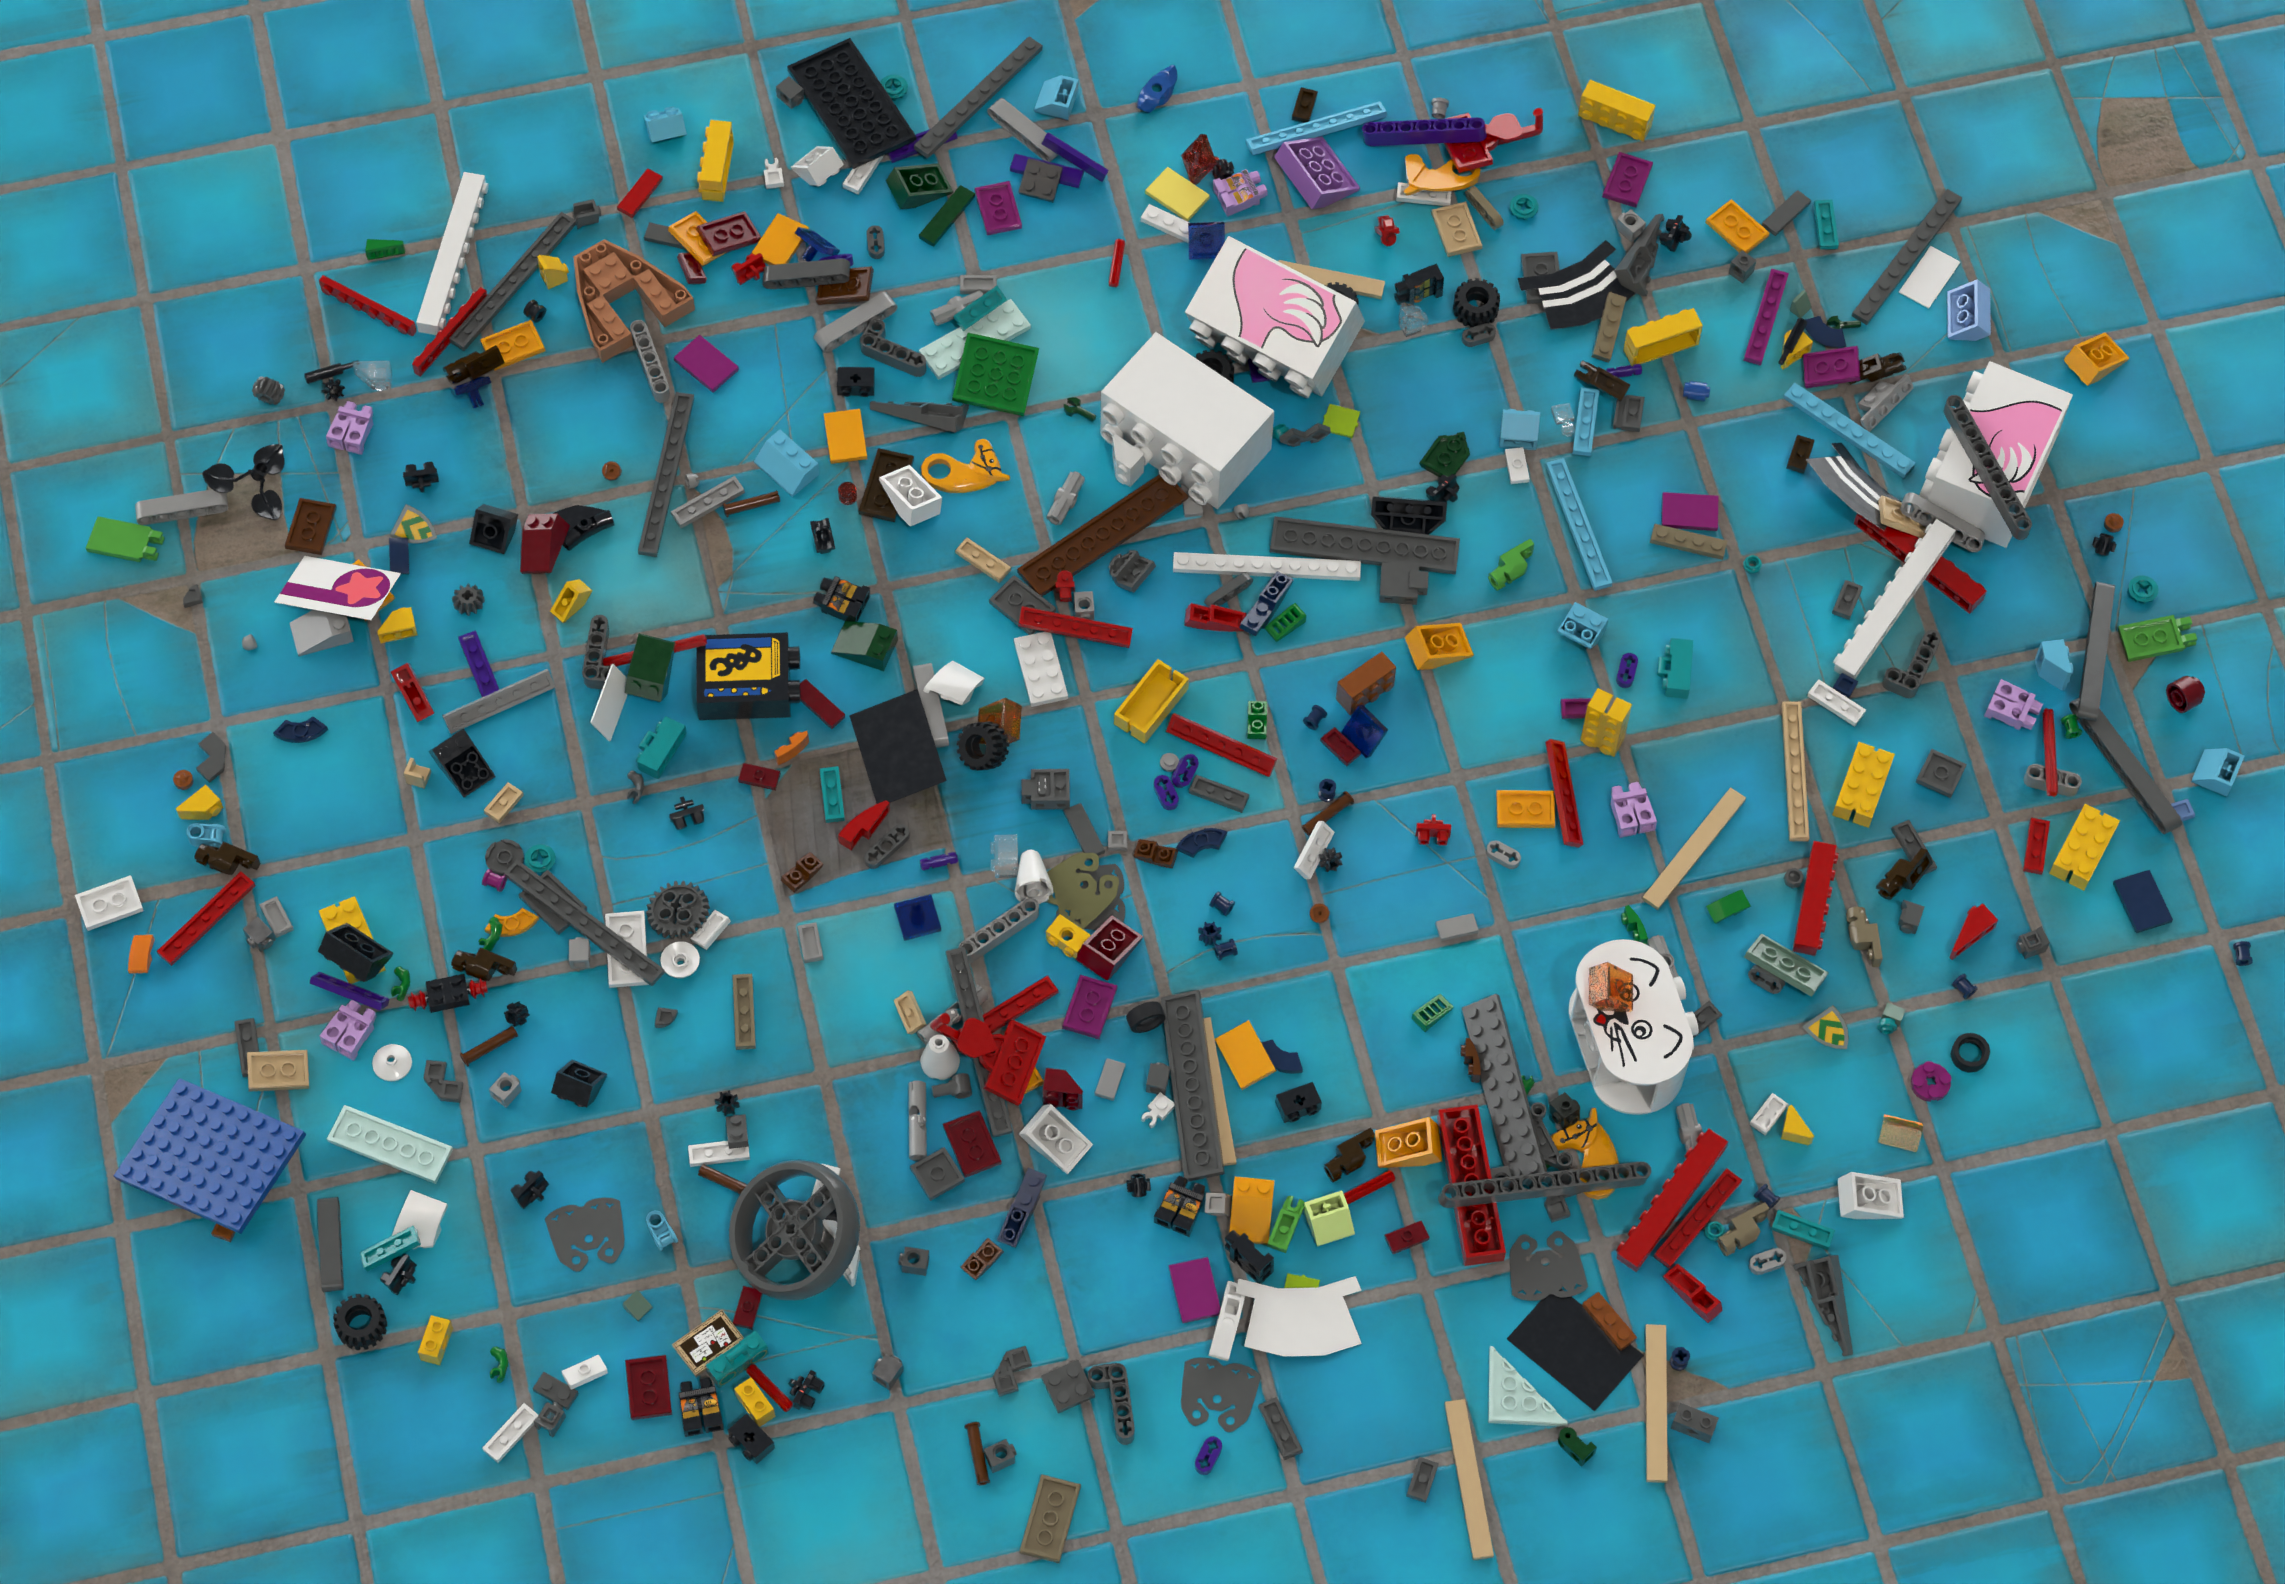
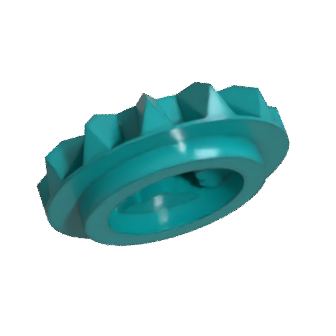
(899, 83)
(1518, 202)
(2143, 582)
(532, 855)

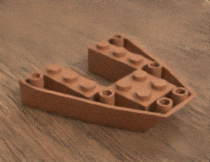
(610, 272)

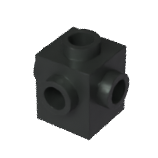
(1564, 1110)

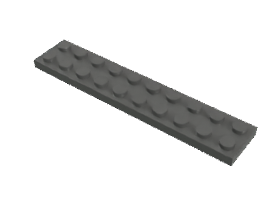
(1364, 544)
(1192, 1086)
(1504, 1087)

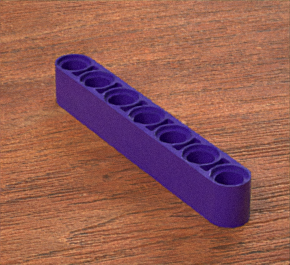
(1424, 131)

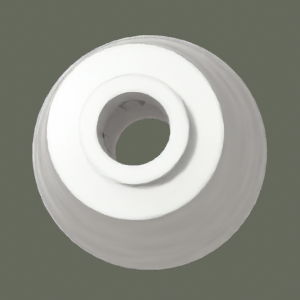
(1032, 878)
(940, 1058)

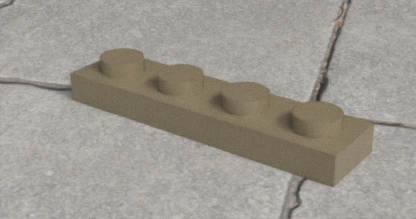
(1609, 327)
(1688, 541)
(744, 1011)

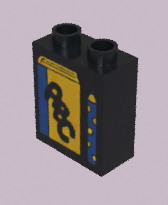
(747, 676)

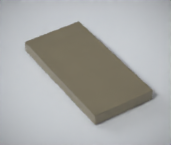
(1050, 1518)

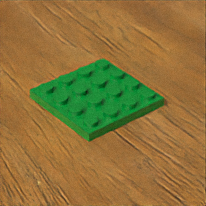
(995, 374)

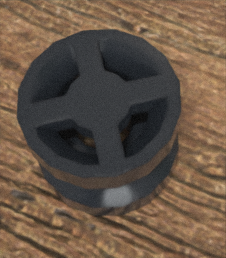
(534, 310)

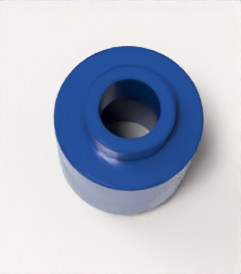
(1696, 390)

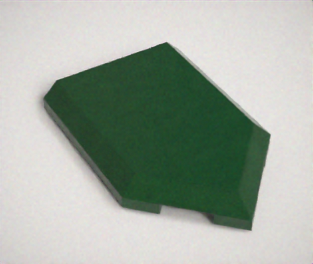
(1446, 455)

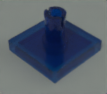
(1205, 239)
(816, 243)
(472, 389)
(1364, 731)
(917, 917)

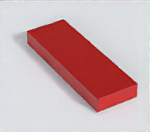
(640, 193)
(2036, 846)

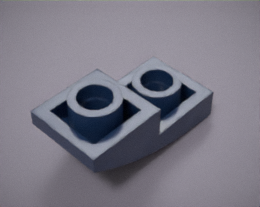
(399, 555)

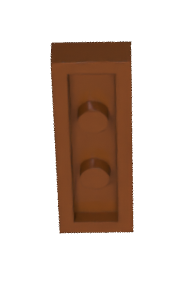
(1609, 1321)

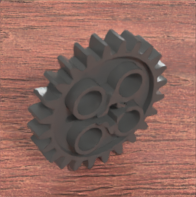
(693, 911)

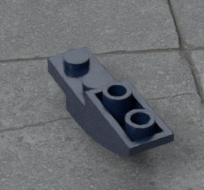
(1267, 604)
(1022, 1208)

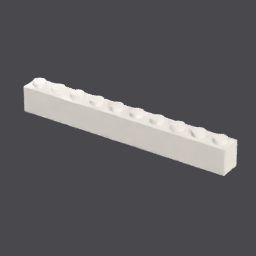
(452, 253)
(1894, 600)

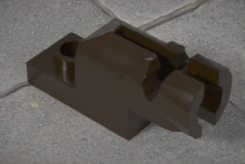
(474, 365)
(1879, 367)
(1602, 380)
(226, 858)
(1904, 874)
(483, 964)
(1349, 1155)

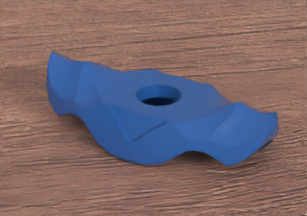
(1148, 99)

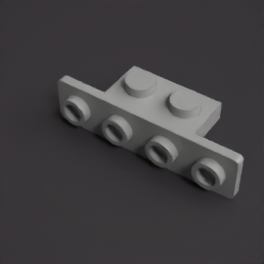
(1883, 400)

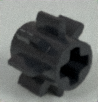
(1223, 169)
(329, 386)
(2104, 544)
(1330, 859)
(516, 1014)
(730, 1099)
(1138, 1185)

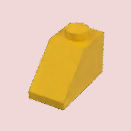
(552, 271)
(1802, 347)
(570, 599)
(398, 625)
(200, 805)

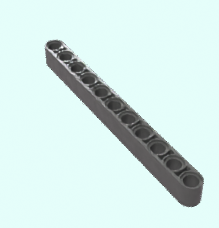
(1537, 1190)

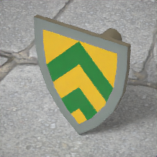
(414, 526)
(1829, 1029)

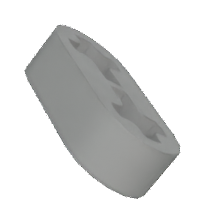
(1503, 854)
(1768, 1265)

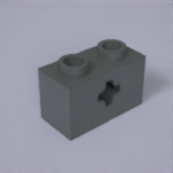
(1694, 1423)

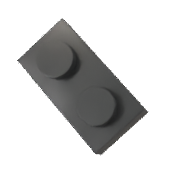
(1847, 599)
(737, 1131)
(555, 1390)
(1422, 1479)

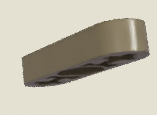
(1484, 208)

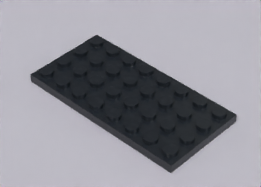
(851, 103)

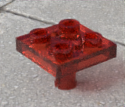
(1201, 157)

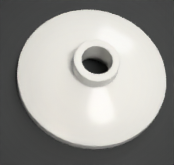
(680, 952)
(392, 1070)

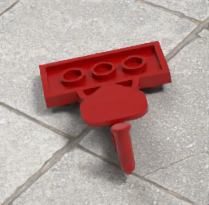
(1501, 130)
(1006, 1056)

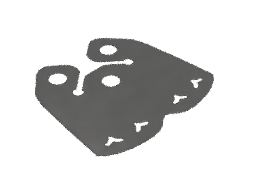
(1109, 910)
(587, 1221)
(1547, 1279)
(1221, 1381)

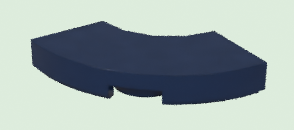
(1825, 335)
(300, 732)
(1201, 840)
(1283, 1060)

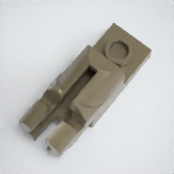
(1864, 935)
(1743, 1229)

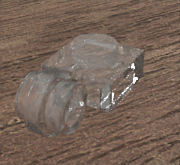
(1563, 415)

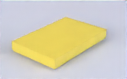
(1177, 194)

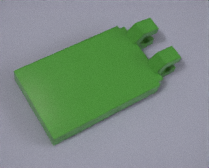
(123, 540)
(2156, 637)

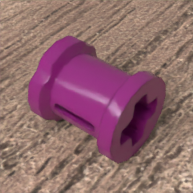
(494, 880)

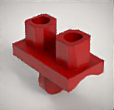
(1387, 230)
(749, 269)
(1065, 586)
(1433, 828)

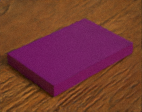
(1627, 179)
(998, 208)
(706, 363)
(1831, 367)
(1690, 511)
(1089, 1007)
(1195, 1290)

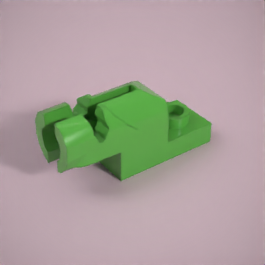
(1511, 565)
(1286, 1225)

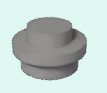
(1169, 762)

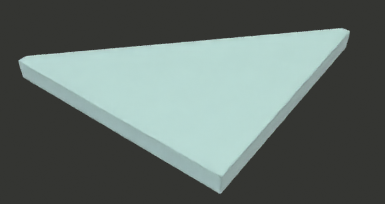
(1515, 1399)

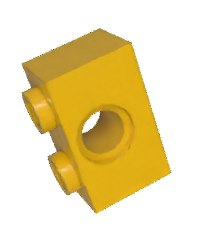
(1061, 928)
(435, 1340)
(754, 1402)

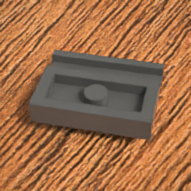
(1629, 413)

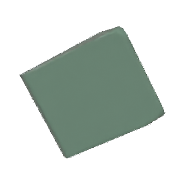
(1800, 304)
(1894, 1012)
(637, 1305)

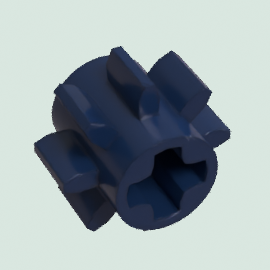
(1206, 930)

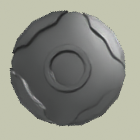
(503, 855)

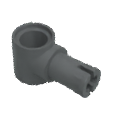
(958, 1087)

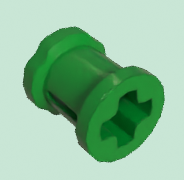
(2071, 726)

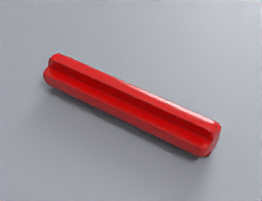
(1116, 263)
(1369, 1187)
(769, 1387)

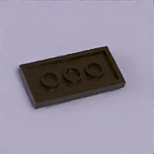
(875, 499)

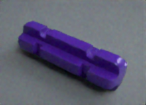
(1624, 371)
(938, 861)

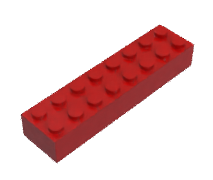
(1468, 1161)

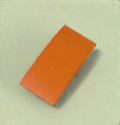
(797, 744)
(140, 956)

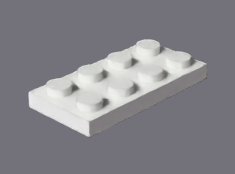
(1040, 668)
(633, 930)

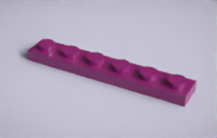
(1766, 317)

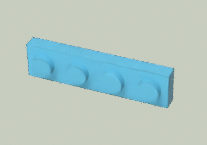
(1585, 422)

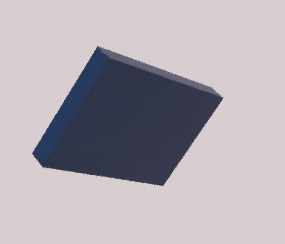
(2142, 901)

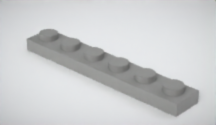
(498, 701)

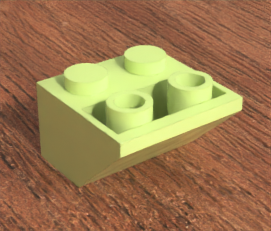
(1329, 1218)

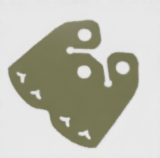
(1070, 896)

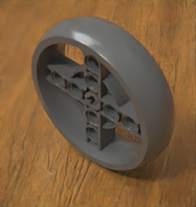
(794, 1230)

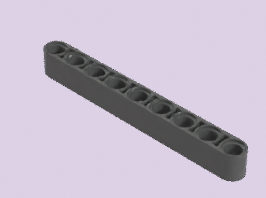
(1991, 474)
(2096, 651)
(2130, 771)

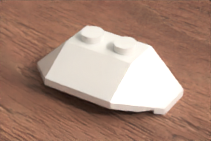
(826, 1243)

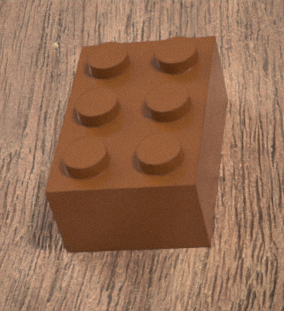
(1366, 683)

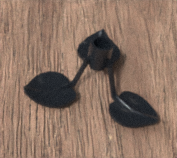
(267, 461)

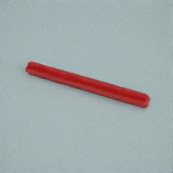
(680, 645)
(2050, 752)

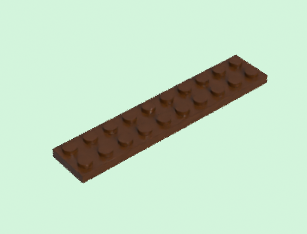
(1102, 534)

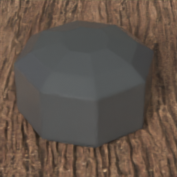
(1793, 878)

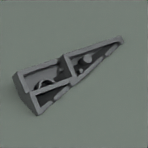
(1636, 265)
(937, 415)
(1826, 1288)

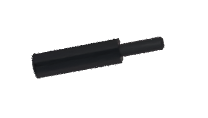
(1793, 339)
(327, 372)

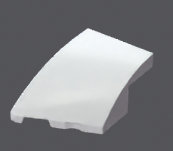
(954, 683)
(424, 1215)

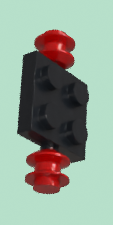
(447, 993)

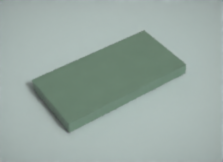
(1786, 965)

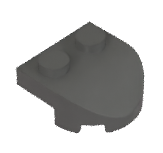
(1130, 570)

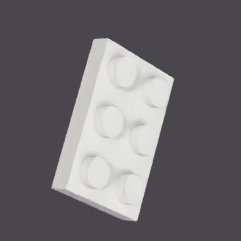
(109, 903)

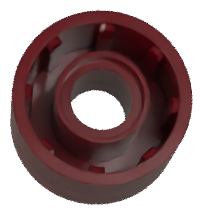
(2185, 693)

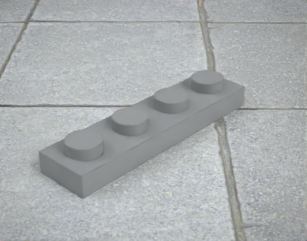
(707, 502)

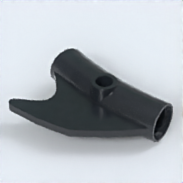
(583, 523)

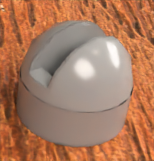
(690, 480)
(1241, 511)
(249, 642)

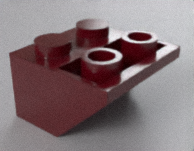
(1061, 1090)

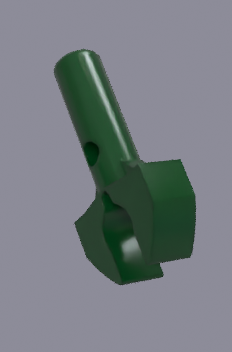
(1843, 324)
(1077, 409)

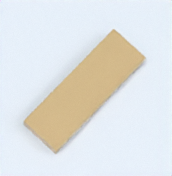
(983, 560)

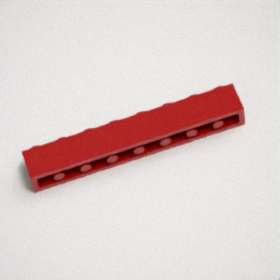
(1943, 576)
(1671, 1200)

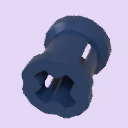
(1315, 717)
(1327, 790)
(1222, 903)
(1225, 949)
(2243, 953)
(1964, 986)
(1767, 1196)
(1675, 1362)

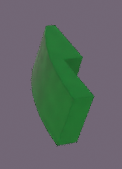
(1257, 720)
(1728, 906)
(1634, 924)

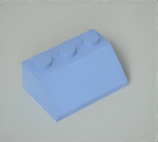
(1969, 312)

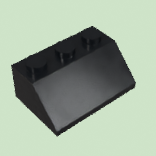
(354, 952)

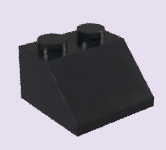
(493, 528)
(578, 1083)

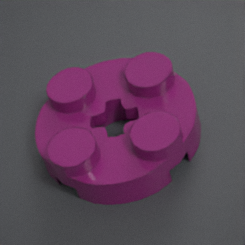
(1931, 1071)

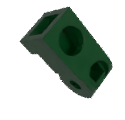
(1575, 1446)

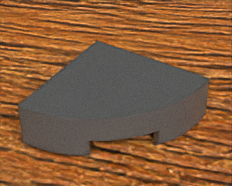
(192, 597)
(665, 1017)

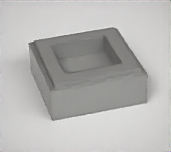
(1117, 840)

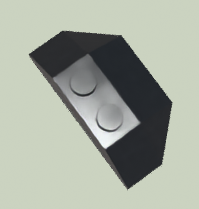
(1408, 514)

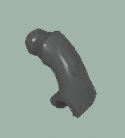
(637, 780)

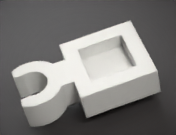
(773, 175)
(1158, 1108)

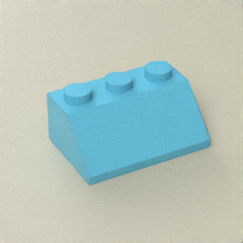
(786, 463)

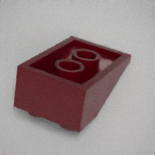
(542, 542)
(1108, 947)

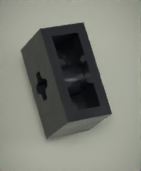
(856, 381)
(1306, 1096)
(747, 1428)

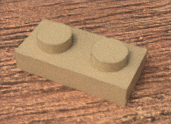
(503, 802)
(909, 1012)

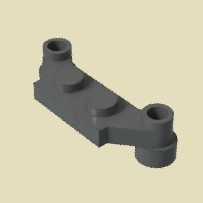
(1551, 1155)

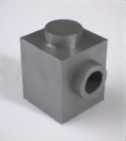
(259, 935)
(887, 1371)

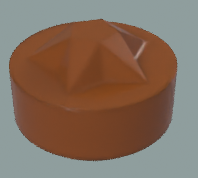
(611, 470)
(2113, 522)
(183, 779)
(1319, 913)

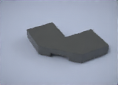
(1294, 437)
(216, 750)
(445, 1090)
(1557, 1207)
(1012, 1361)

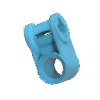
(209, 834)
(661, 1233)

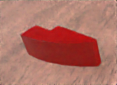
(1213, 618)
(863, 825)
(1693, 1293)

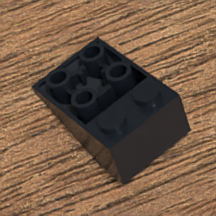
(462, 763)

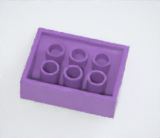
(1316, 171)

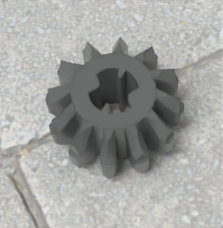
(268, 390)
(475, 600)

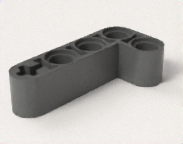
(913, 362)
(596, 651)
(1918, 663)
(1118, 1403)

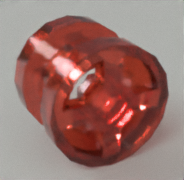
(844, 490)

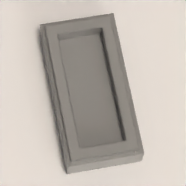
(972, 283)
(276, 917)
(1457, 927)
(810, 942)
(1110, 1079)

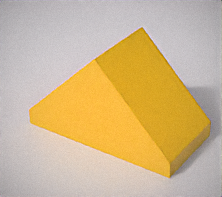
(1795, 1128)

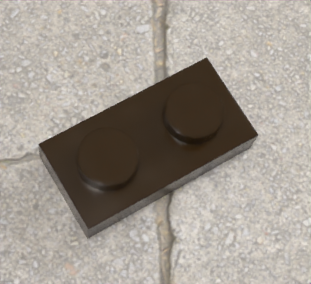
(1304, 105)
(1800, 452)

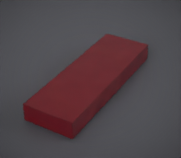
(820, 705)

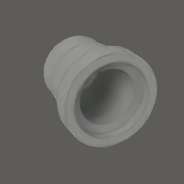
(1439, 107)

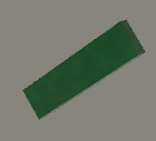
(947, 215)

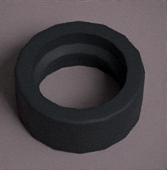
(1145, 1017)
(1974, 1039)

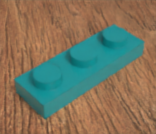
(1826, 224)
(980, 308)
(832, 794)
(1803, 1229)
(390, 1248)

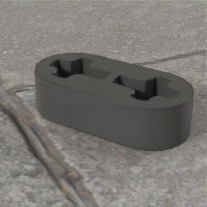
(873, 242)
(1479, 335)
(1766, 979)

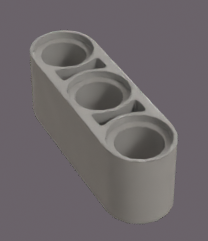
(2063, 779)

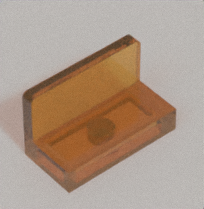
(1900, 1133)

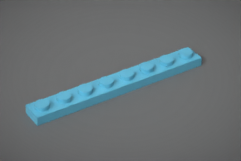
(1317, 127)
(1849, 430)
(1579, 524)

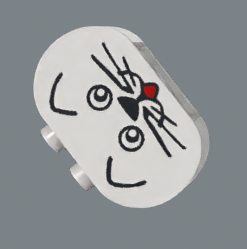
(1641, 1054)

